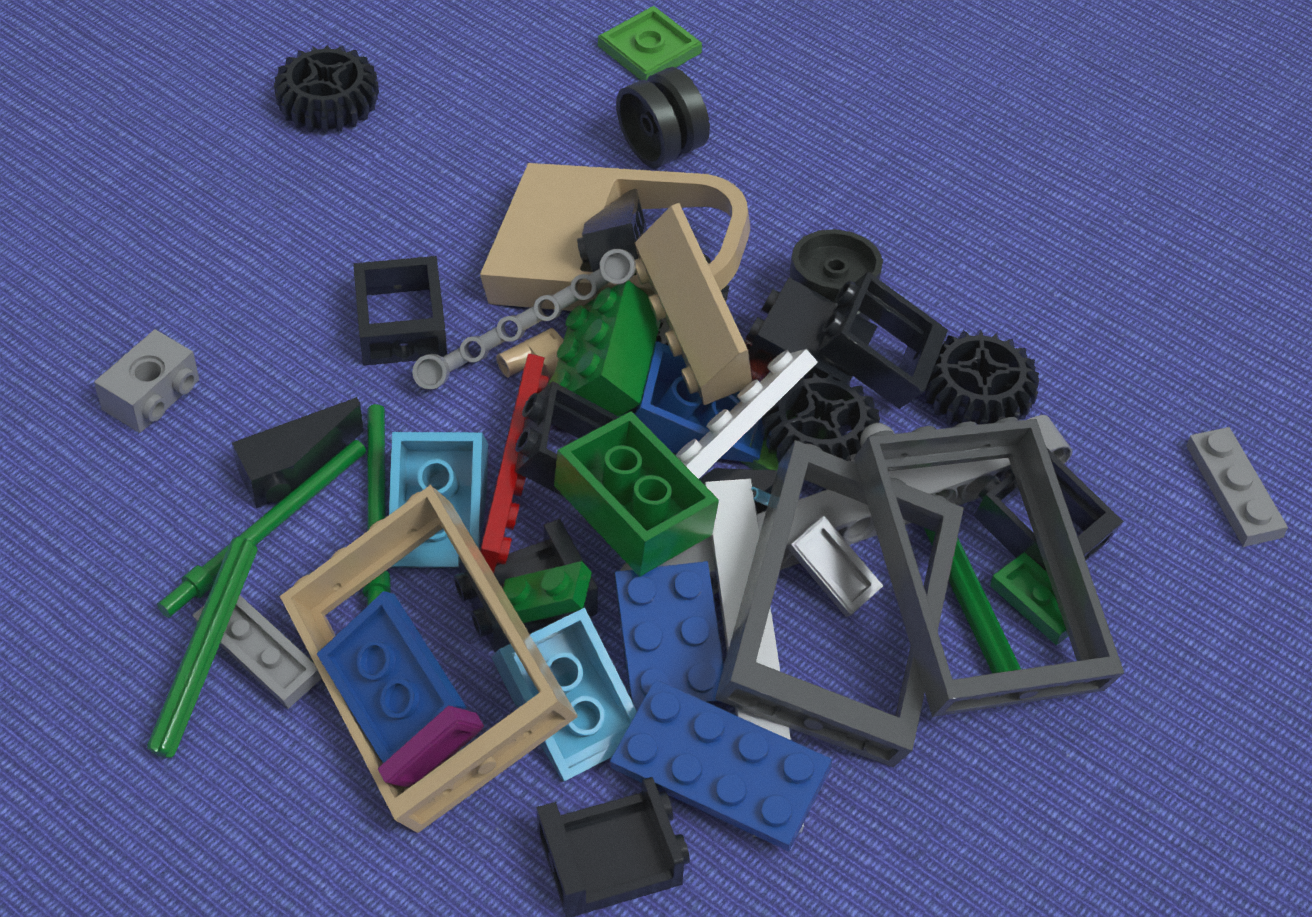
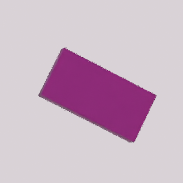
(431, 746)

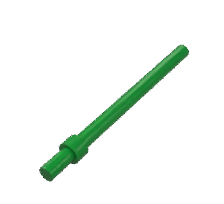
(376, 488)
(201, 579)

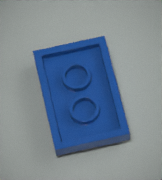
(670, 630)
(387, 675)

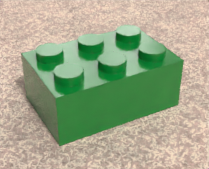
(609, 348)
(635, 493)

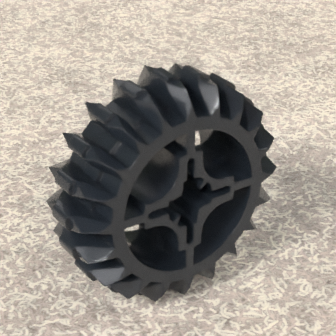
(326, 88)
(982, 380)
(823, 415)

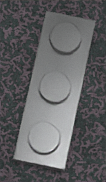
(1236, 487)
(267, 654)

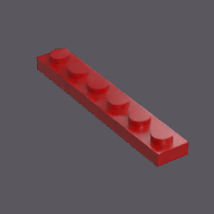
(503, 511)

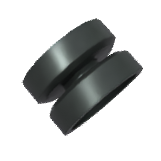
(663, 117)
(831, 259)

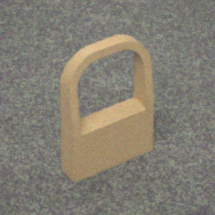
(538, 237)

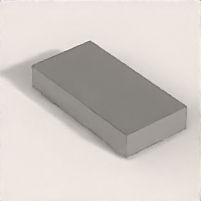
(835, 566)

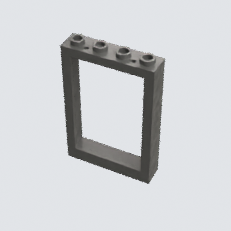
(1057, 540)
(798, 702)

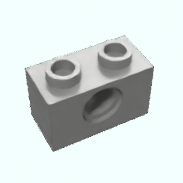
(147, 381)

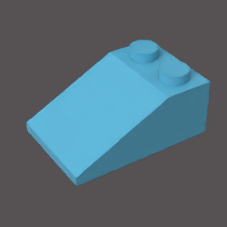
(457, 469)
(589, 683)

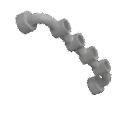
(433, 370)

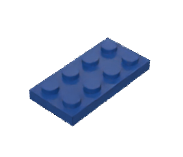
(722, 764)

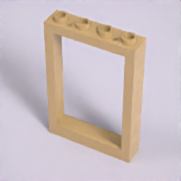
(495, 749)

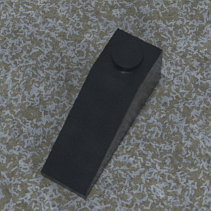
(613, 228)
(288, 454)

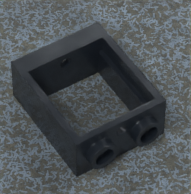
(898, 317)
(382, 341)
(562, 409)
(1082, 503)

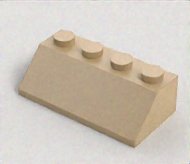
(692, 307)

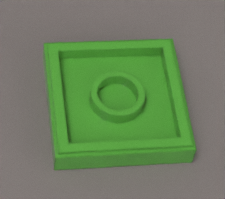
(649, 43)

